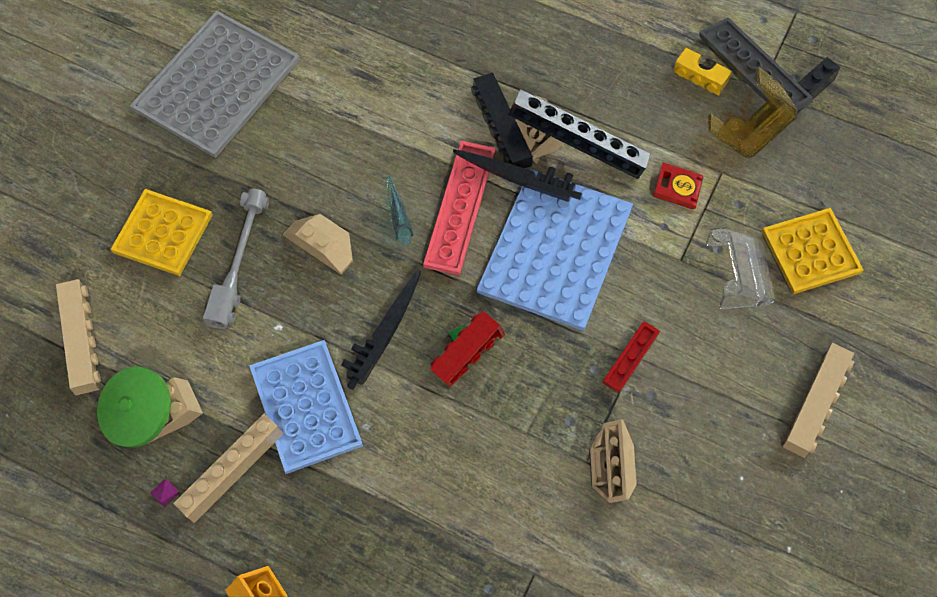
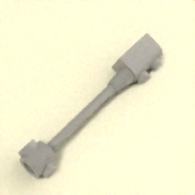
(225, 297)

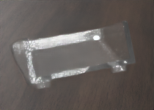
(751, 269)

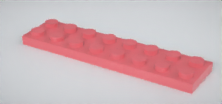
(458, 212)

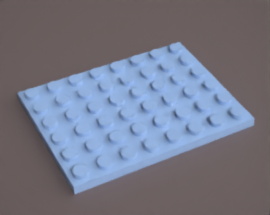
(556, 253)

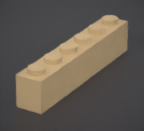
(77, 337)
(818, 401)
(228, 468)

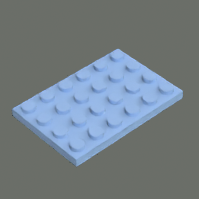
(307, 405)

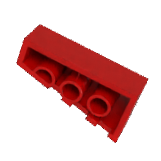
(466, 348)

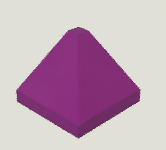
(165, 492)

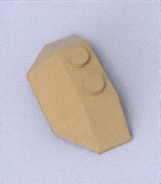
(322, 240)
(613, 462)

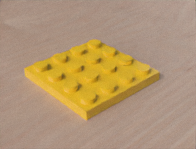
(162, 232)
(812, 251)

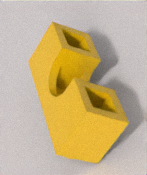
(712, 80)

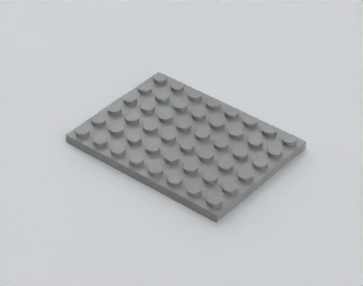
(215, 83)

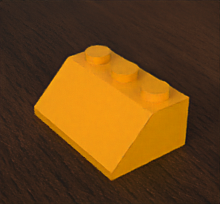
(256, 584)

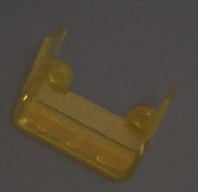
(763, 126)

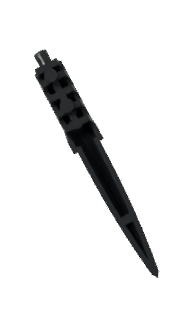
(541, 183)
(372, 351)

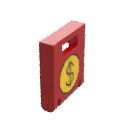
(682, 187)

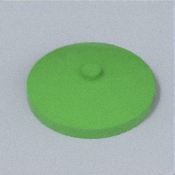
(133, 407)

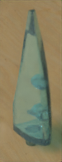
(399, 216)

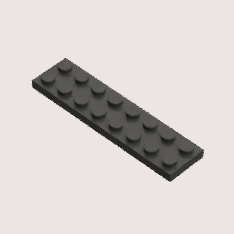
(746, 56)

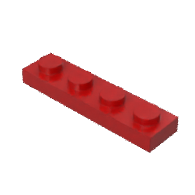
(631, 357)

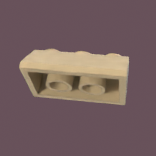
(537, 141)

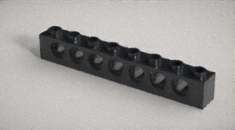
(579, 134)

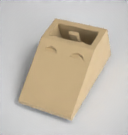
(183, 406)

